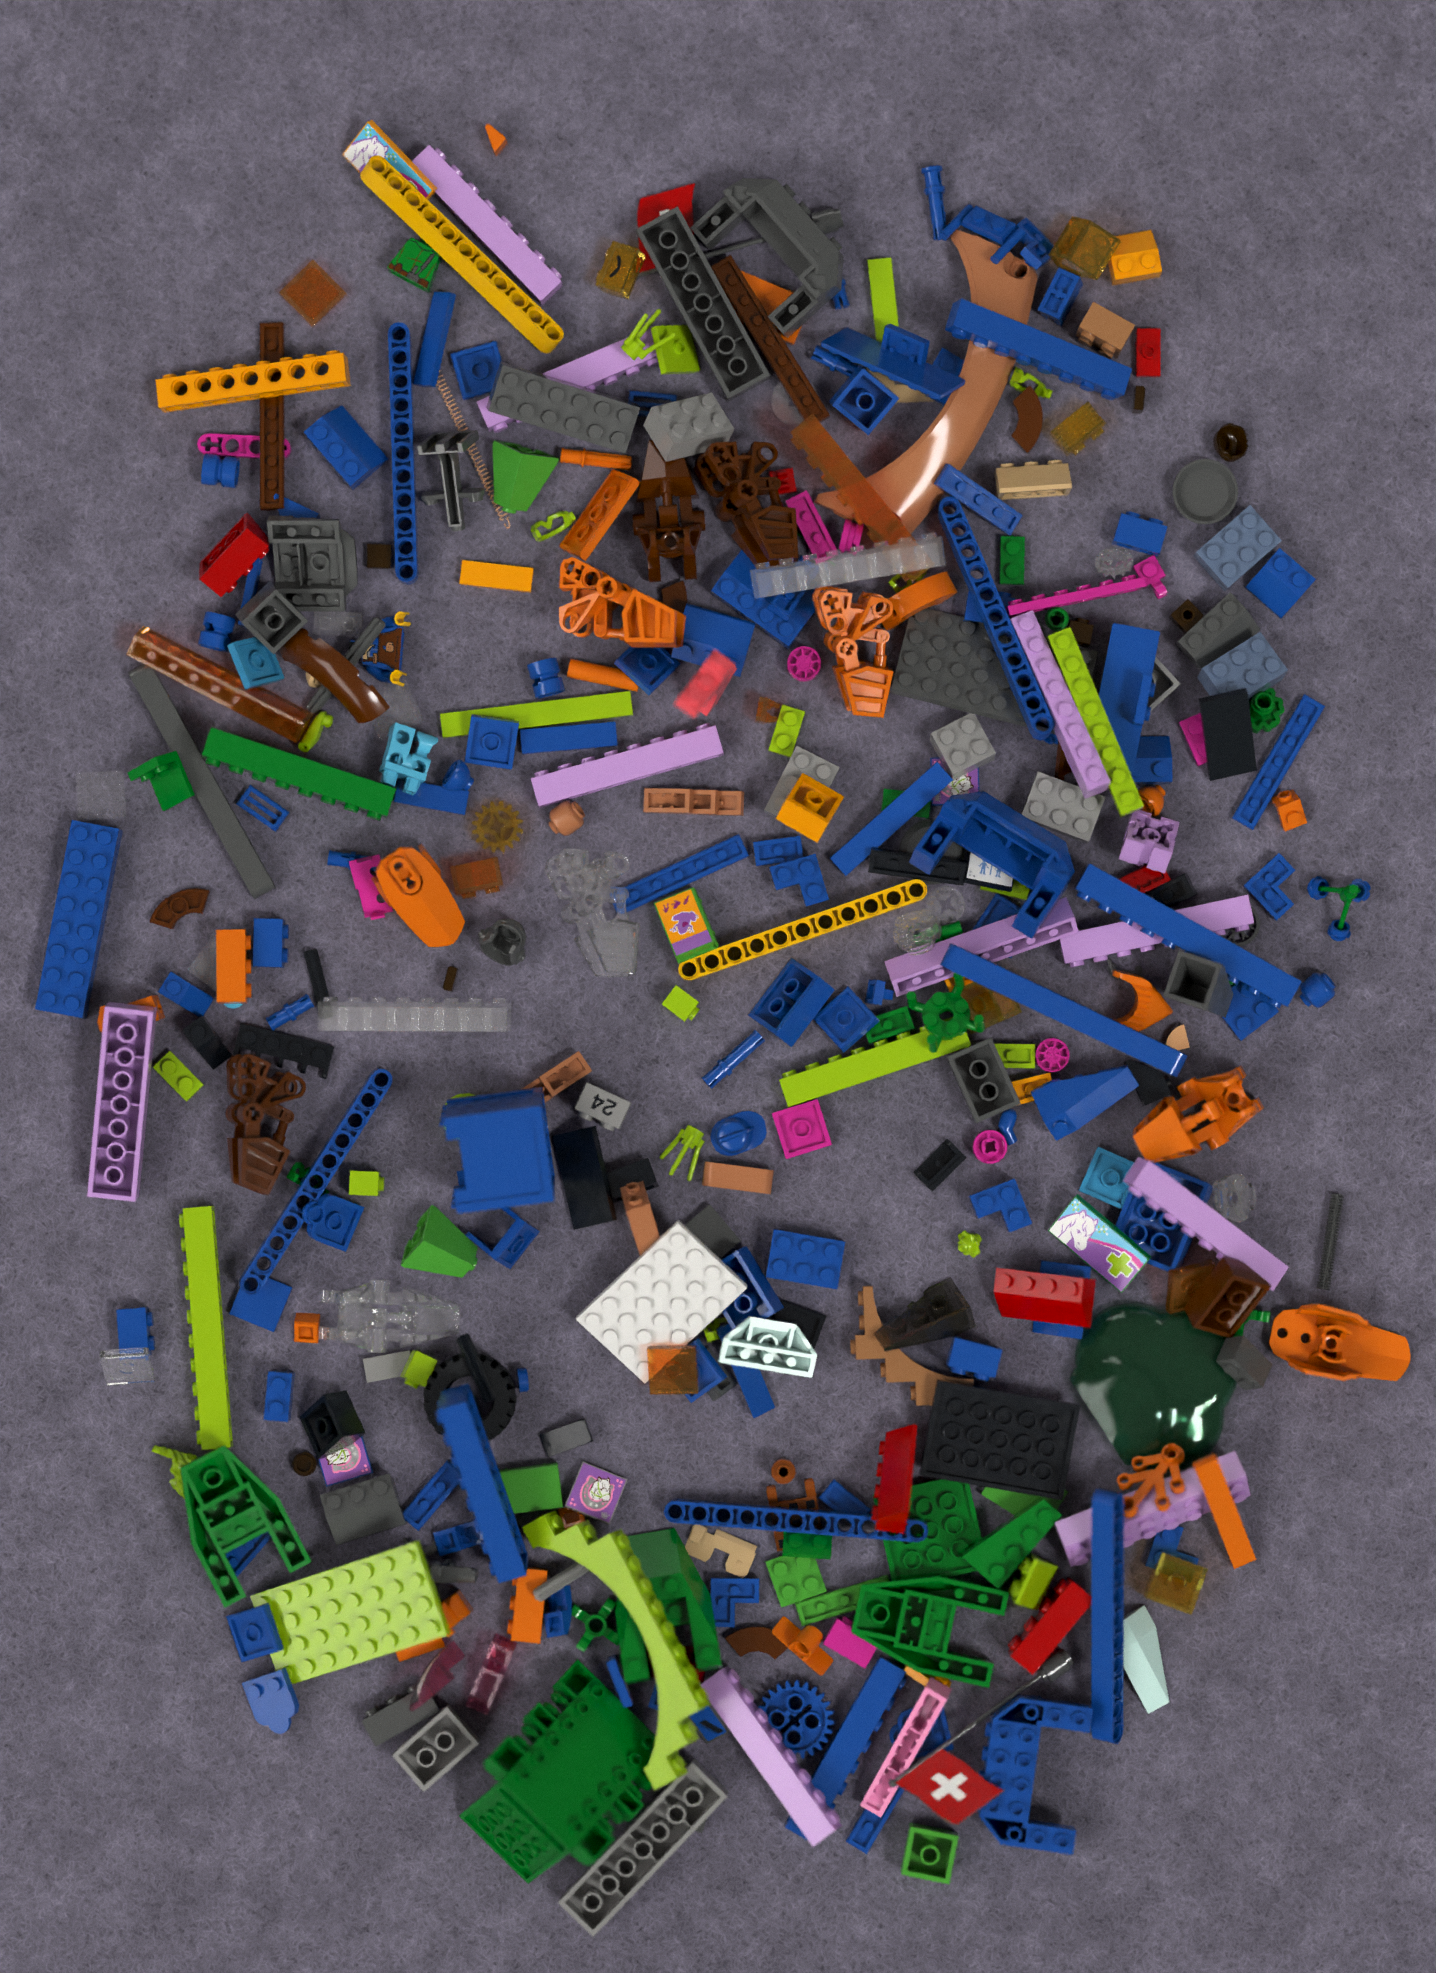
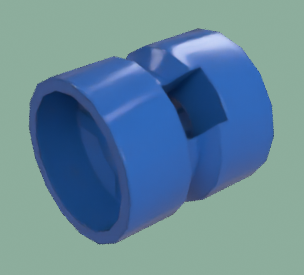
(220, 470)
(216, 631)
(546, 679)

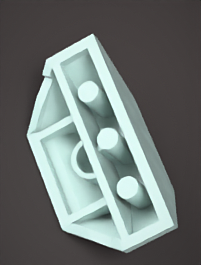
(769, 1347)

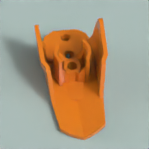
(1338, 1344)

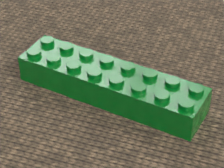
(299, 773)

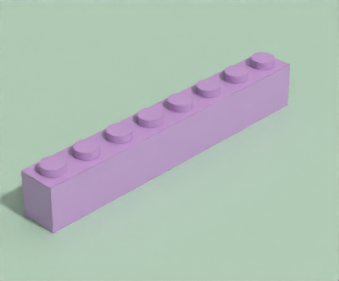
(488, 227)
(587, 371)
(1066, 718)
(626, 766)
(1123, 938)
(990, 942)
(1200, 1220)
(771, 1756)

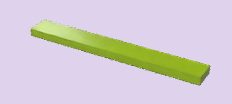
(544, 712)

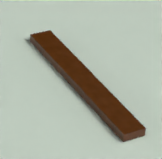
(769, 340)
(272, 423)

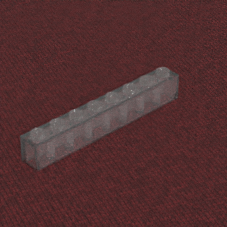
(849, 566)
(414, 1016)

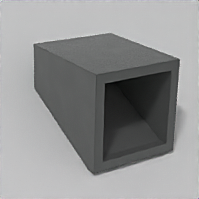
(1199, 984)

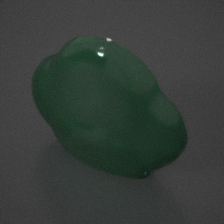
(1152, 1381)

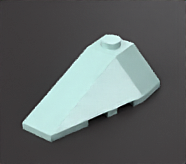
(1144, 1660)

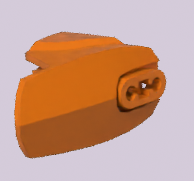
(425, 903)

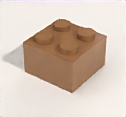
(1104, 331)

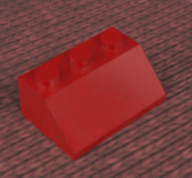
(233, 556)

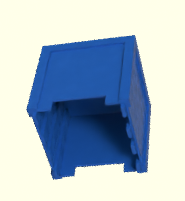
(501, 1149)

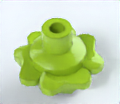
(969, 1243)

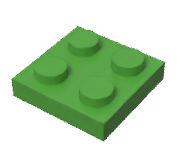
(795, 1578)

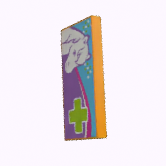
(373, 142)

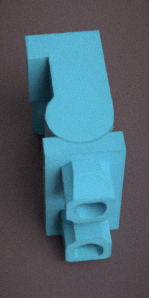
(401, 764)

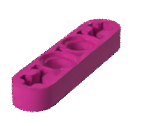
(244, 445)

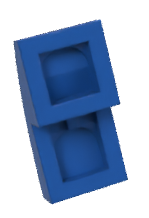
(457, 1538)
(560, 1608)

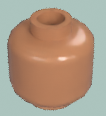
(566, 818)

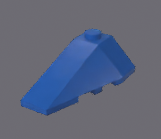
(1076, 1101)

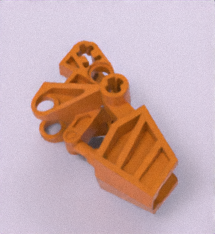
(644, 618)
(861, 682)
(1168, 1135)

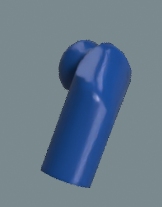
(1007, 1124)

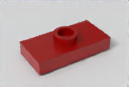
(1148, 352)
(1145, 879)

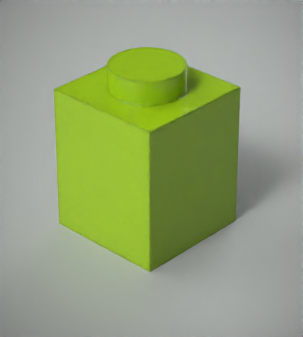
(681, 1004)
(366, 1183)
(418, 1369)

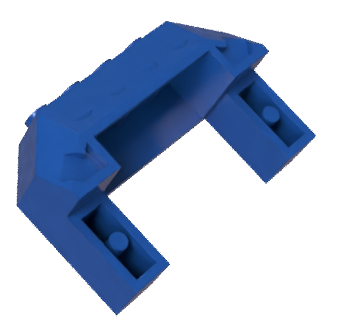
(1007, 843)
(1011, 1766)

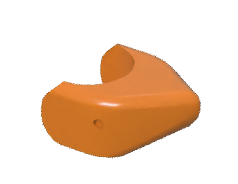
(1148, 1004)

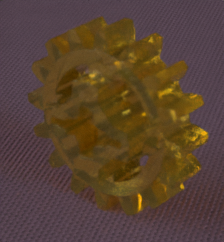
(508, 824)

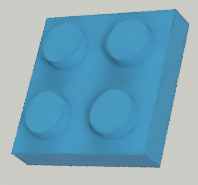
(255, 663)
(1105, 1178)

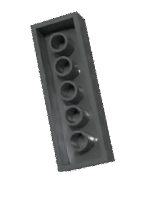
(562, 407)

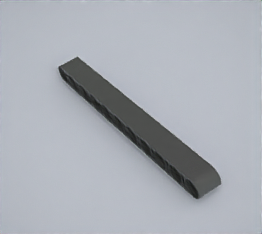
(202, 780)

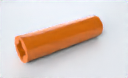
(600, 674)

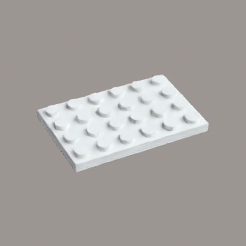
(661, 1299)

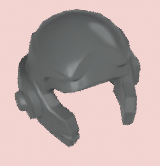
(504, 942)

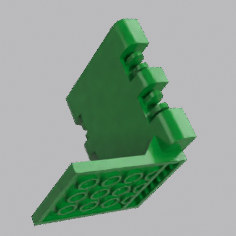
(559, 1787)

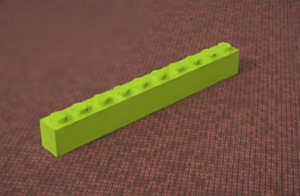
(207, 1327)

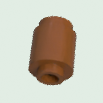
(779, 1463)

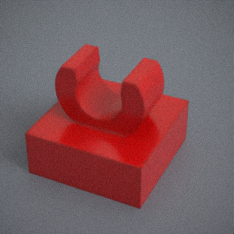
(787, 480)

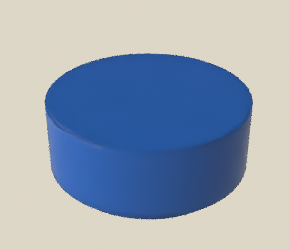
(522, 1379)

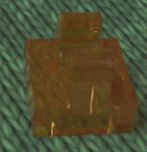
(763, 706)

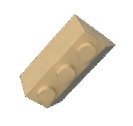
(1032, 480)

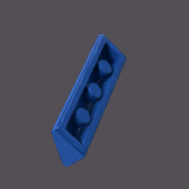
(751, 1383)

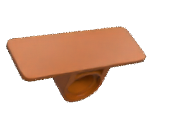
(804, 1644)

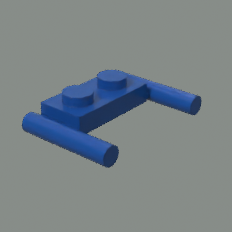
(987, 225)

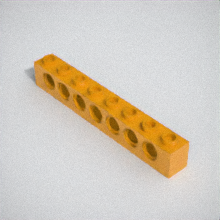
(169, 385)

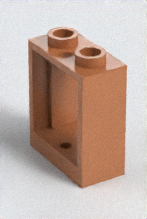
(640, 1215)

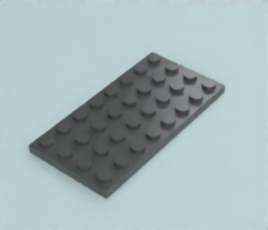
(957, 668)

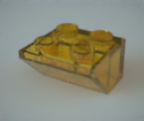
(1084, 248)

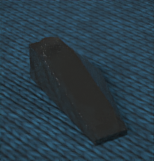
(933, 1317)

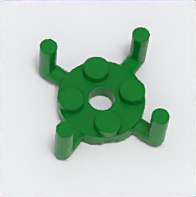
(946, 1002)

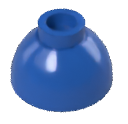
(457, 777)

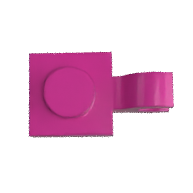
(1152, 573)

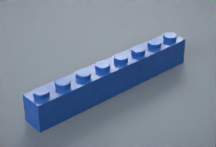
(1038, 349)
(854, 1732)

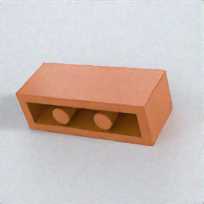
(233, 966)
(527, 1610)

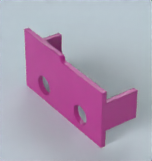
(367, 890)

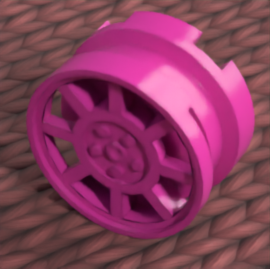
(850, 535)
(804, 663)
(1052, 1055)
(989, 1146)

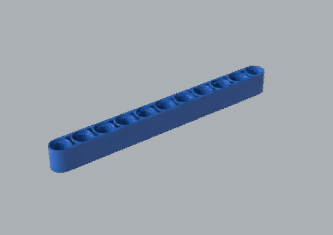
(399, 442)
(995, 629)
(1063, 1010)
(317, 1168)
(784, 1524)
(1107, 1616)

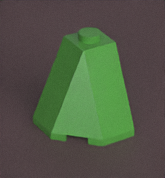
(519, 474)
(439, 1247)

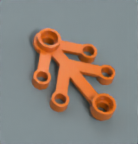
(1152, 1478)

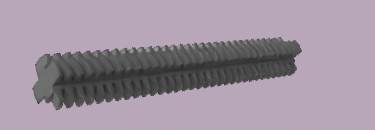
(1330, 1238)

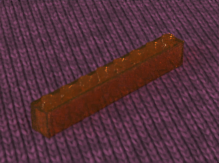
(851, 485)
(219, 684)

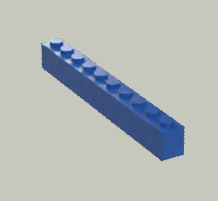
(1186, 934)

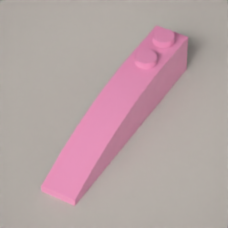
(906, 1745)

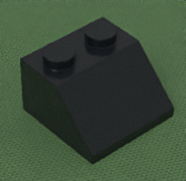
(332, 1424)

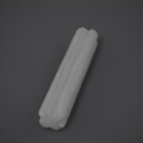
(559, 1581)

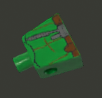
(416, 264)

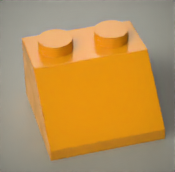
(1135, 258)
(809, 807)

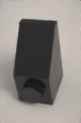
(207, 1042)
(1151, 1082)

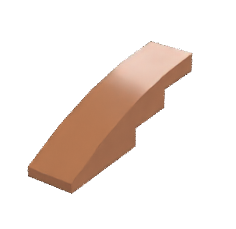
(693, 802)
(561, 1076)

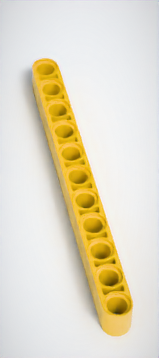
(461, 254)
(814, 927)

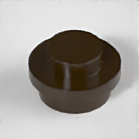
(304, 1464)

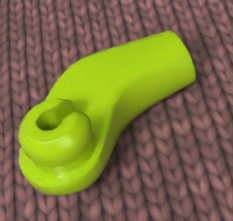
(314, 731)

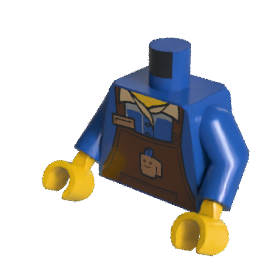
(385, 654)

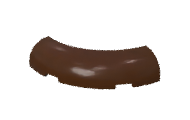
(335, 674)

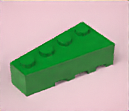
(1011, 1542)

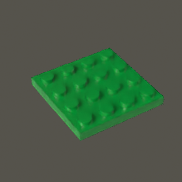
(951, 1530)

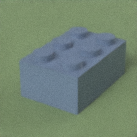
(1237, 548)
(1247, 666)

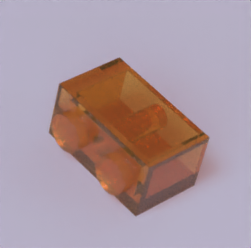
(477, 877)

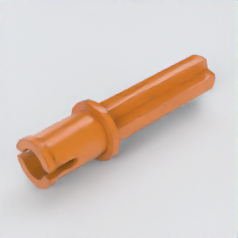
(596, 459)

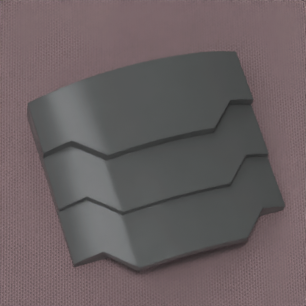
(313, 561)

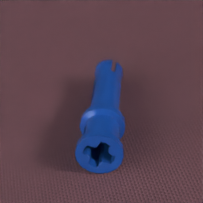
(935, 191)

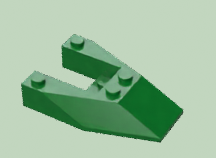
(228, 1509)
(683, 1602)
(916, 1619)

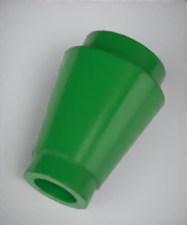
(1059, 613)

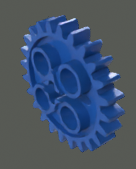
(809, 1734)

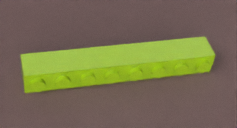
(1096, 721)
(864, 1065)

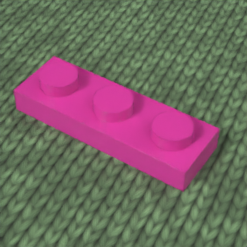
(811, 525)

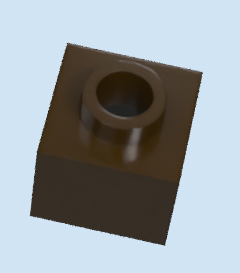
(1182, 623)
(1082, 631)

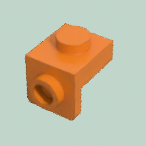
(1289, 809)

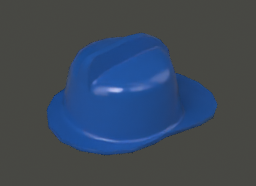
(738, 1133)

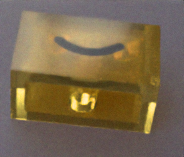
(620, 270)

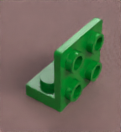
(167, 779)

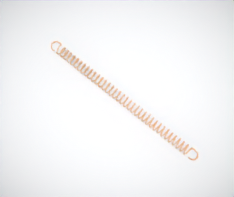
(485, 486)

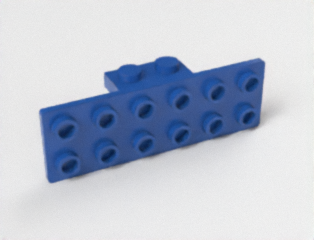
(899, 357)
(1128, 684)

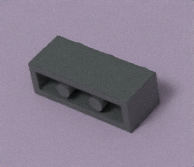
(396, 1716)

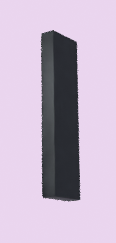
(897, 864)

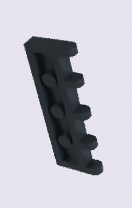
(284, 1047)

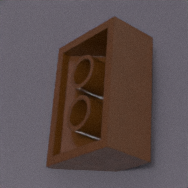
(1226, 1298)

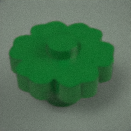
(1265, 710)

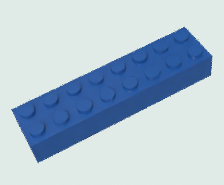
(78, 919)
(483, 1483)

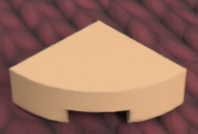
(1178, 1038)

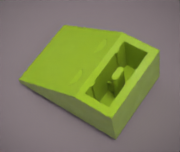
(1032, 1582)

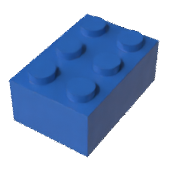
(805, 1259)

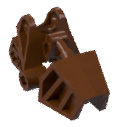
(759, 532)
(669, 538)
(252, 1158)

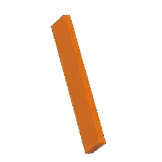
(1224, 1511)

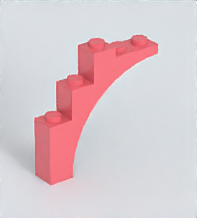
(707, 685)

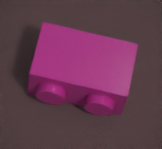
(848, 1644)

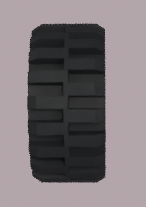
(455, 1368)

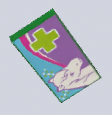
(1099, 1243)

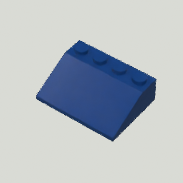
(736, 592)
(1152, 1231)

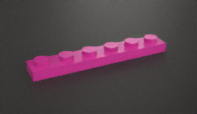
(1083, 594)

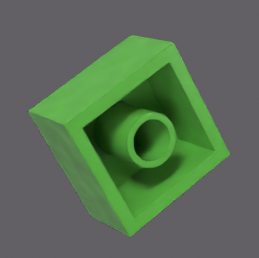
(929, 1853)

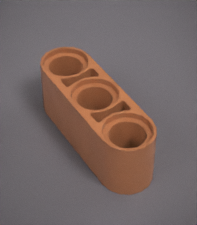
(737, 1177)

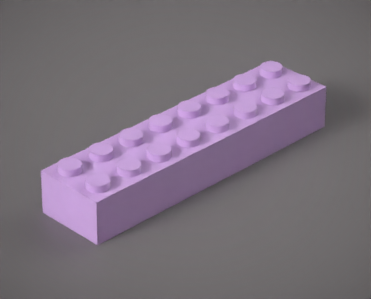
(121, 1101)
(1190, 1505)

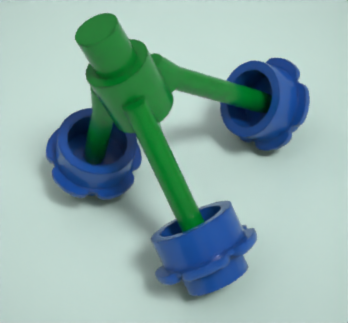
(1356, 891)

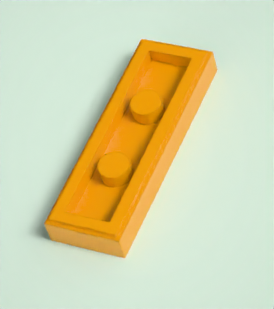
(496, 576)

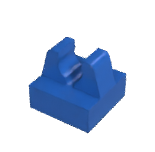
(876, 992)

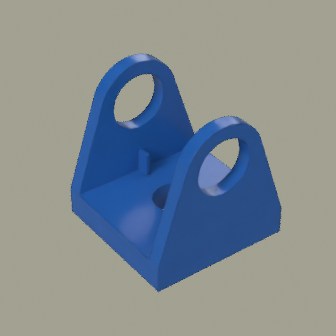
(512, 1243)

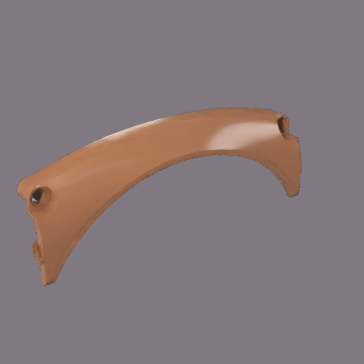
(909, 480)

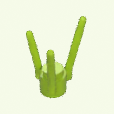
(634, 346)
(690, 1138)

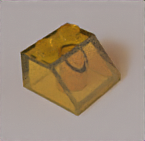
(989, 1004)
(1175, 1583)

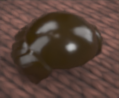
(1230, 442)

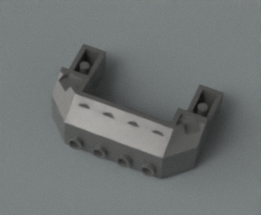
(790, 234)

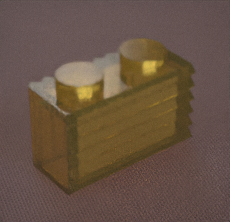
(1077, 429)

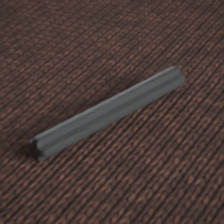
(353, 656)

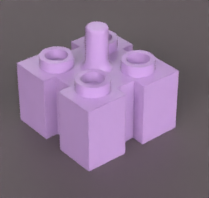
(1149, 841)

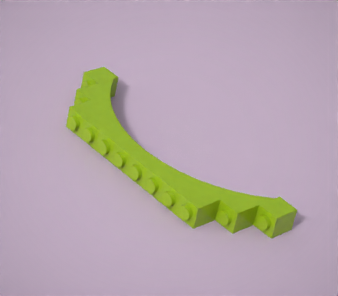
(675, 1678)

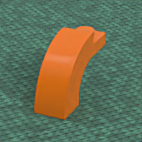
(918, 597)

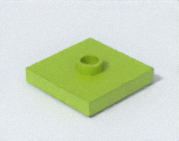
(679, 353)

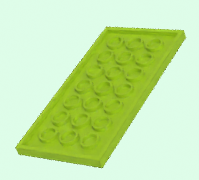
(355, 1612)

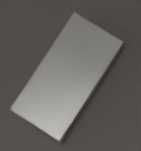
(385, 1366)

